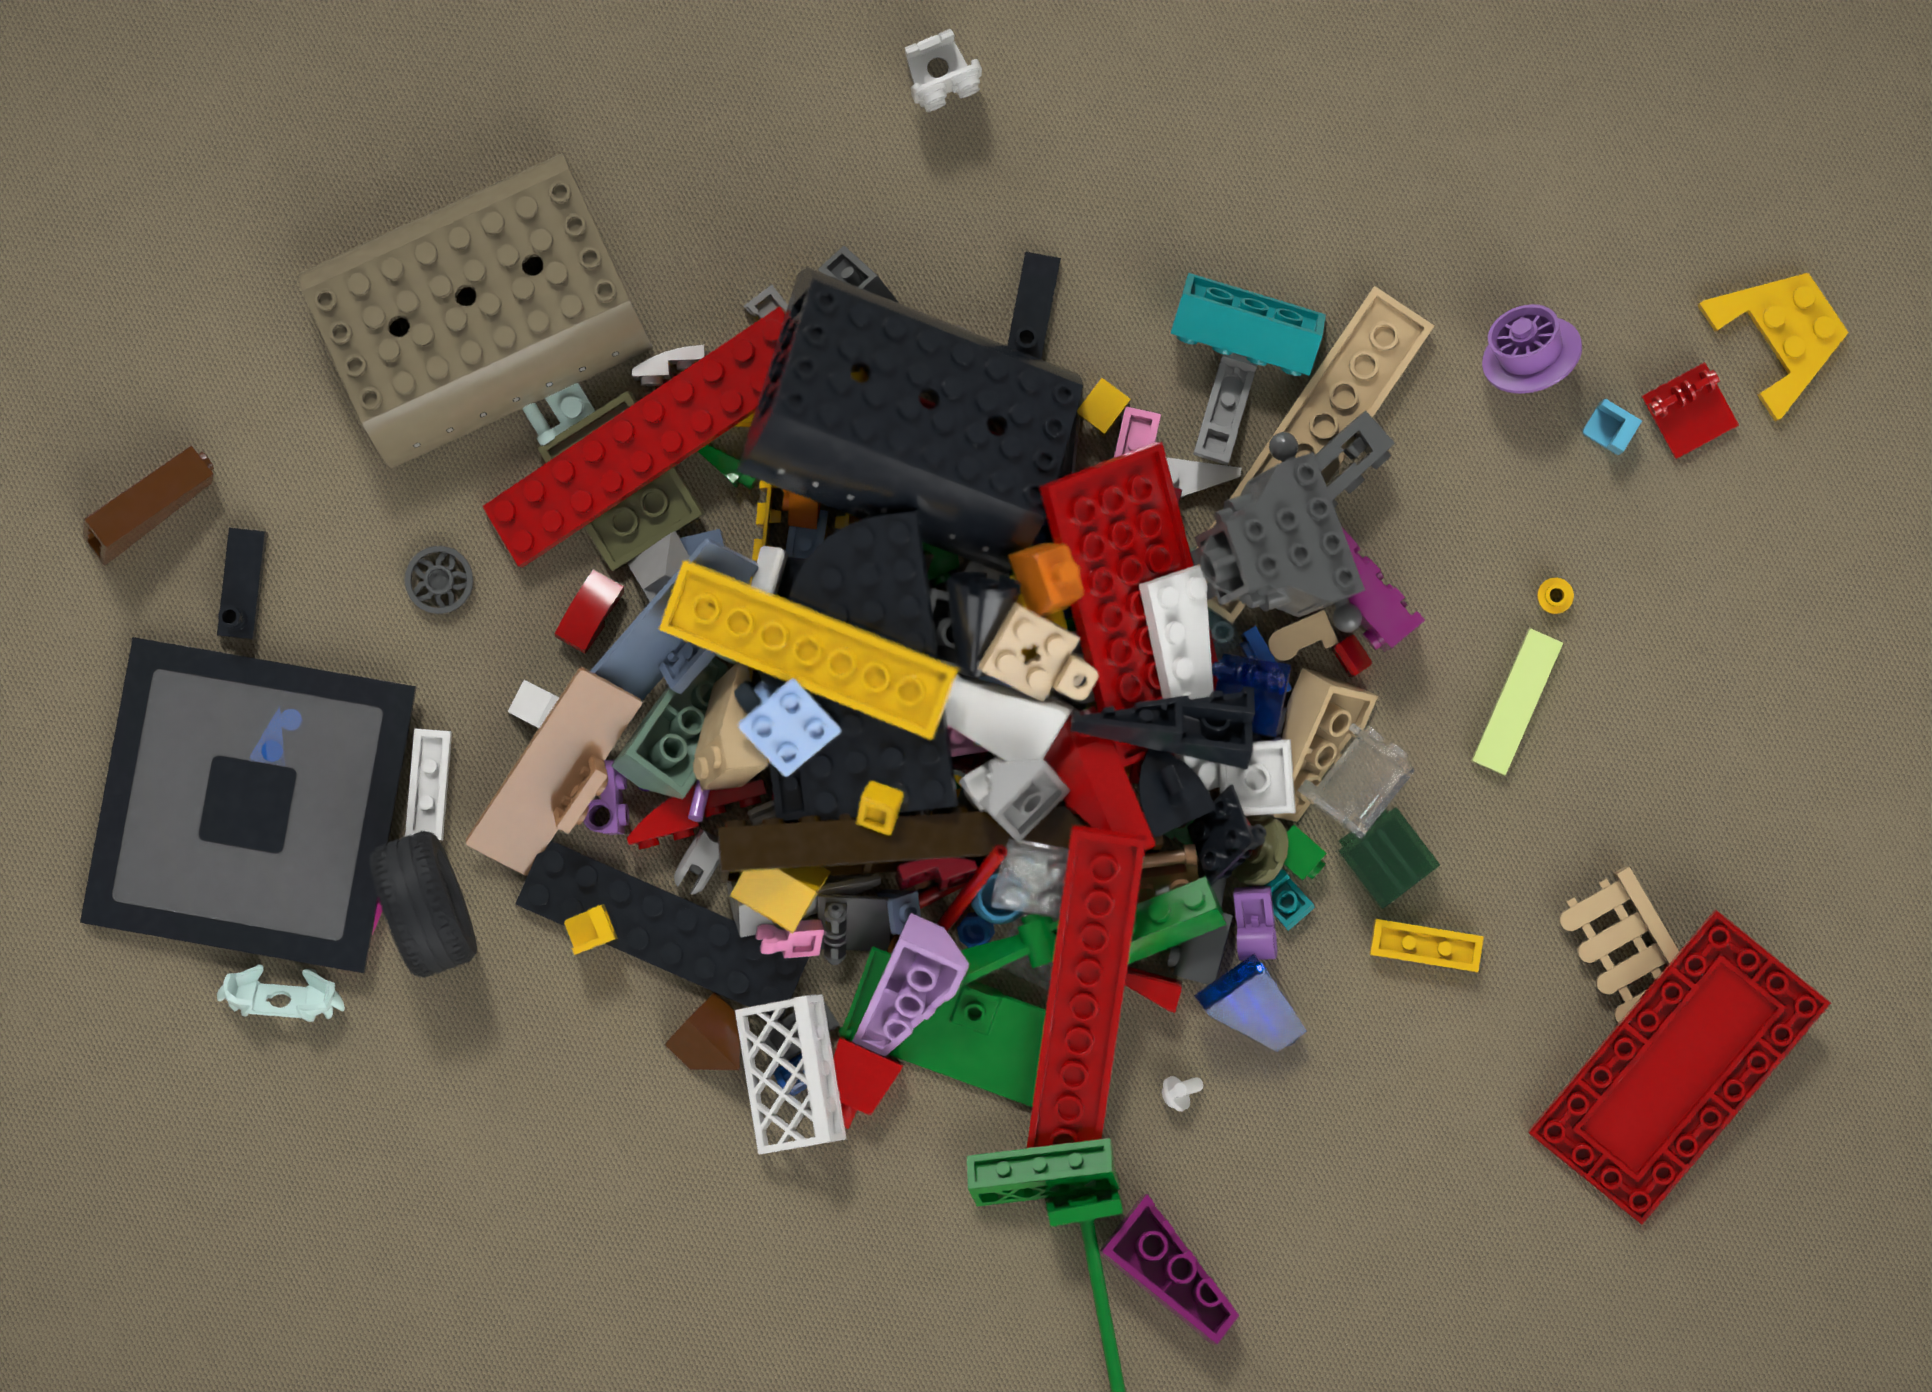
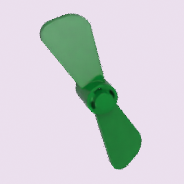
(1035, 940)

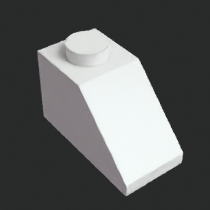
(532, 704)

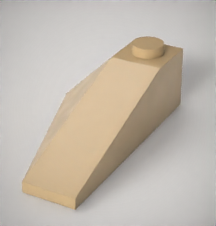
(1318, 726)

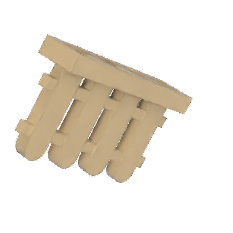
(1627, 929)

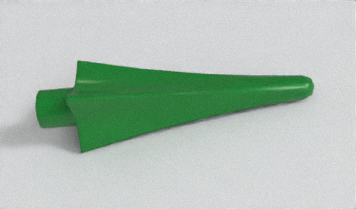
(727, 466)

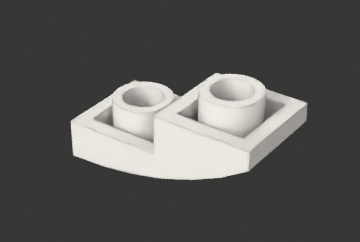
(658, 367)

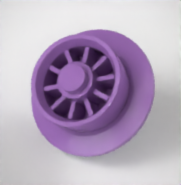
(1530, 350)

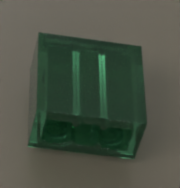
(1387, 857)

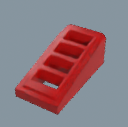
(1155, 987)

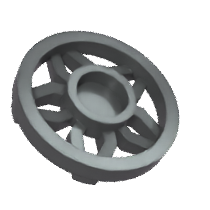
(439, 579)

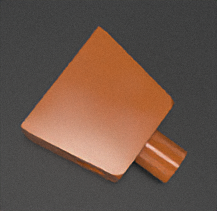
(1047, 578)

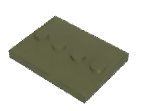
(643, 517)

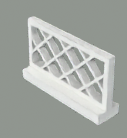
(816, 1062)

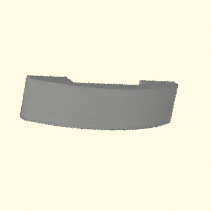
(1225, 408)

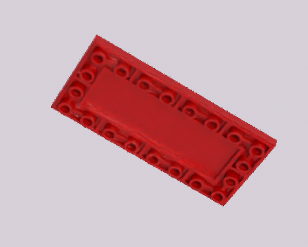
(1679, 1066)

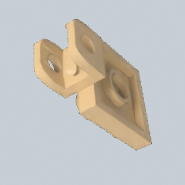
(1052, 666)

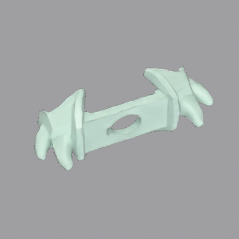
(306, 1002)

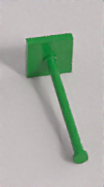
(1084, 1210)

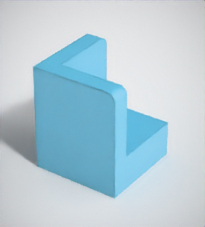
(1611, 426)

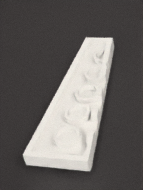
(1181, 644)

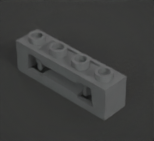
(1369, 438)

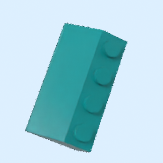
(1248, 325)

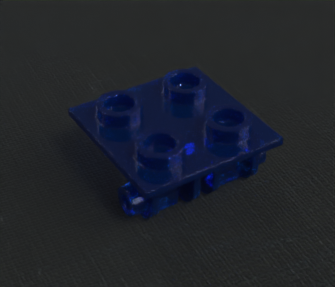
(1269, 685)

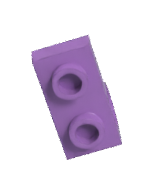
(613, 801)
(1255, 923)

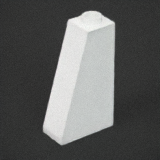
(1004, 718)

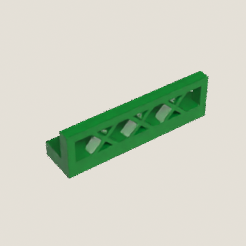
(1042, 1172)

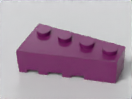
(1380, 605)
(1163, 1266)

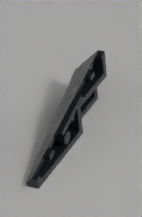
(1200, 728)

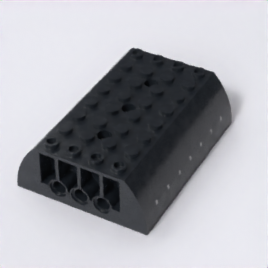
(883, 452)

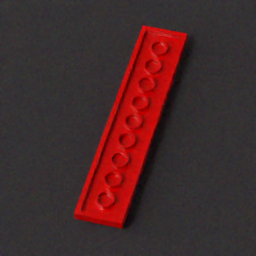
(636, 445)
(1086, 986)

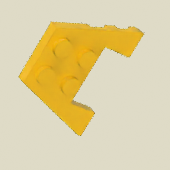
(1795, 325)

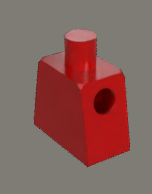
(862, 1078)

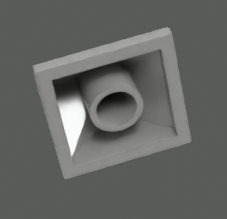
(658, 564)
(1022, 794)

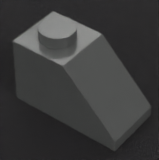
(852, 270)

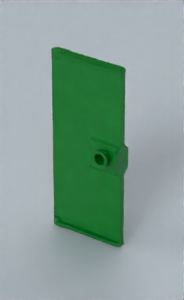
(971, 1037)

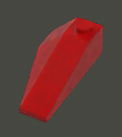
(1096, 782)

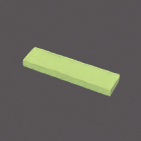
(1517, 701)

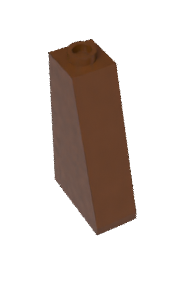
(146, 504)

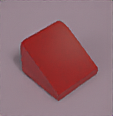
(1352, 656)

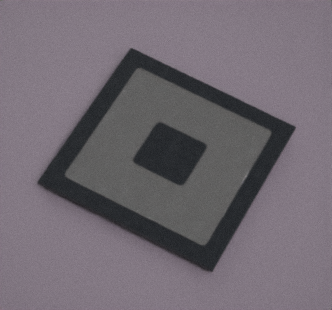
(237, 847)

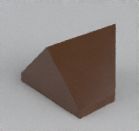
(708, 1037)

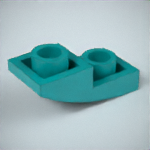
(1288, 900)

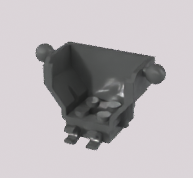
(1282, 543)

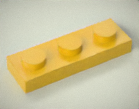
(1426, 945)

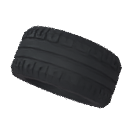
(423, 904)

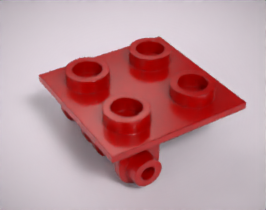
(1690, 410)

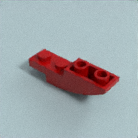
(673, 814)

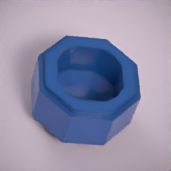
(975, 930)

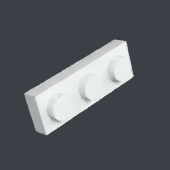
(428, 782)

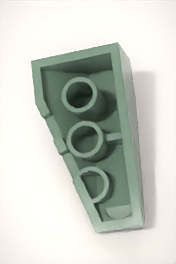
(665, 742)

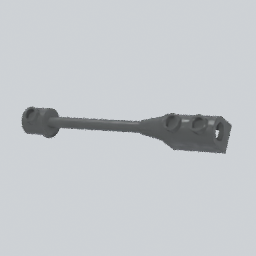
(1202, 956)

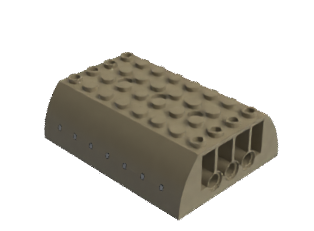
(481, 359)

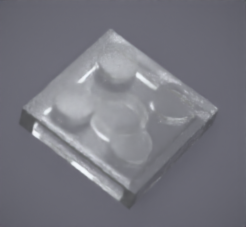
(1031, 878)

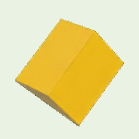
(780, 893)

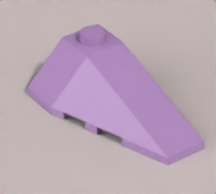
(916, 981)

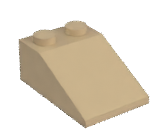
(723, 751)

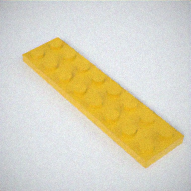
(810, 648)

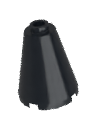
(977, 612)

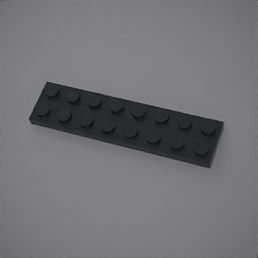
(660, 927)

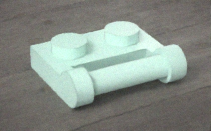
(569, 407)

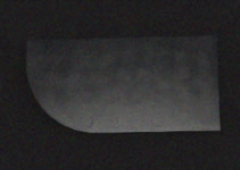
(879, 583)

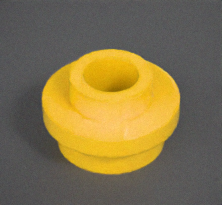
(1547, 604)

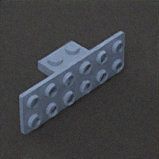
(648, 654)

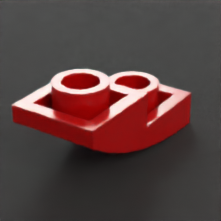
(588, 611)

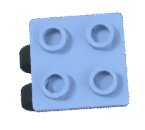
(784, 721)

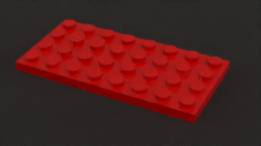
(1120, 533)

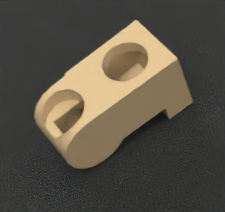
(1303, 633)

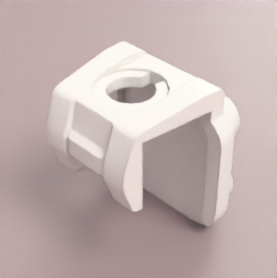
(960, 77)

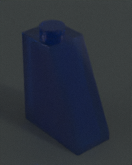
(1252, 1005)

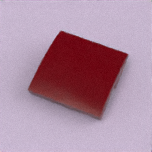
(945, 871)

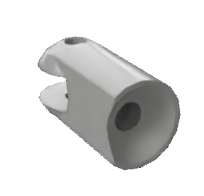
(701, 859)

